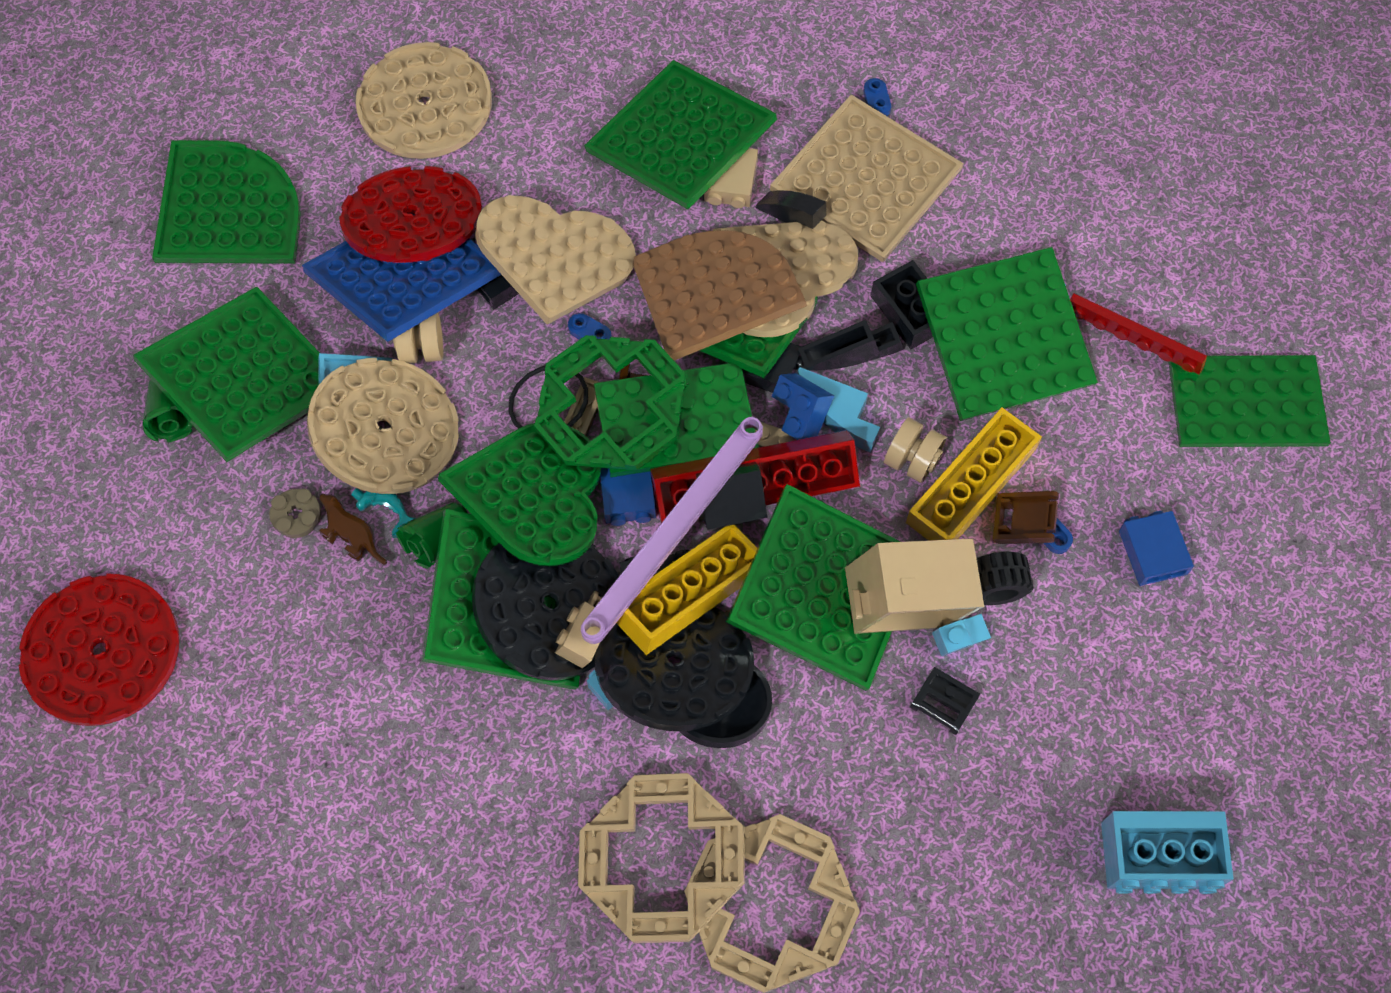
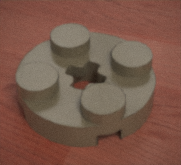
(285, 503)

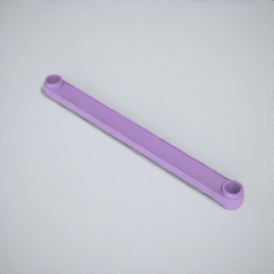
(671, 530)

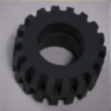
(1004, 577)

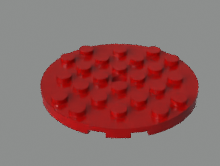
(378, 219)
(107, 686)

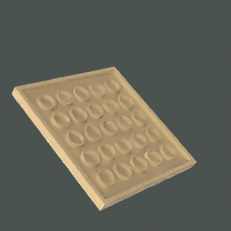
(870, 175)

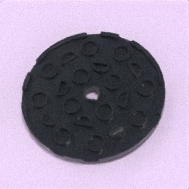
(512, 613)
(682, 697)

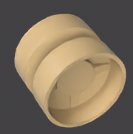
(424, 336)
(909, 447)

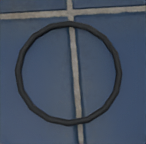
(534, 372)

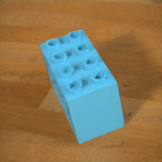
(1166, 851)

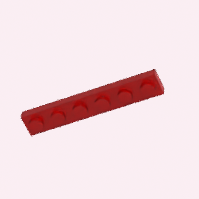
(1138, 334)

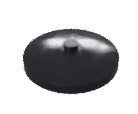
(743, 722)

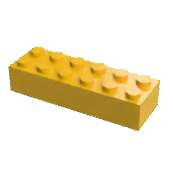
(974, 478)
(688, 588)

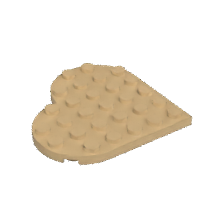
(554, 257)
(818, 258)

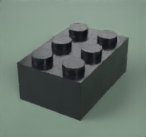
(901, 304)

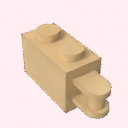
(571, 642)

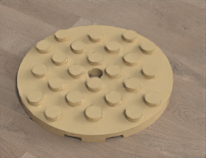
(409, 128)
(388, 460)

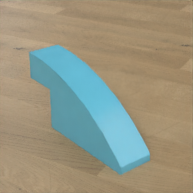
(846, 410)

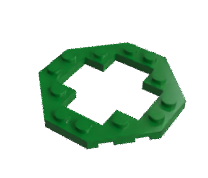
(602, 450)

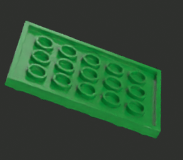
(1250, 402)
(710, 413)

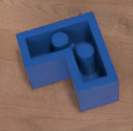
(806, 403)

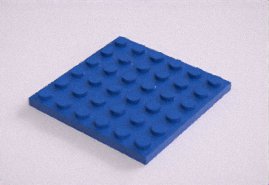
(399, 295)

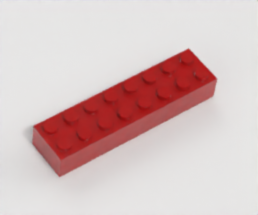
(808, 464)

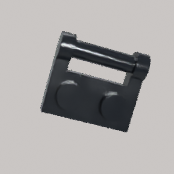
(950, 694)

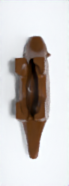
(349, 529)

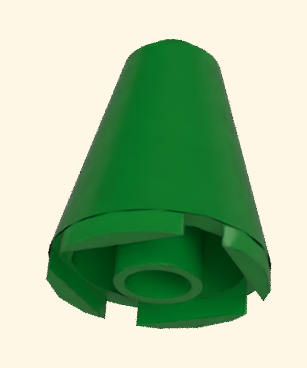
(163, 418)
(423, 535)

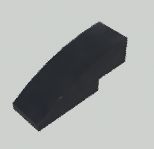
(793, 207)

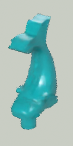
(391, 501)

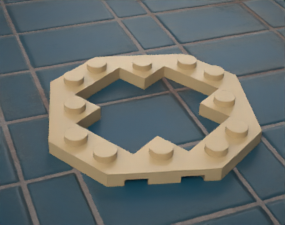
(703, 897)
(794, 960)

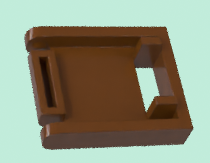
(1032, 517)

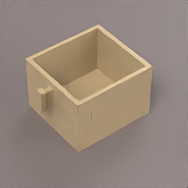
(913, 585)

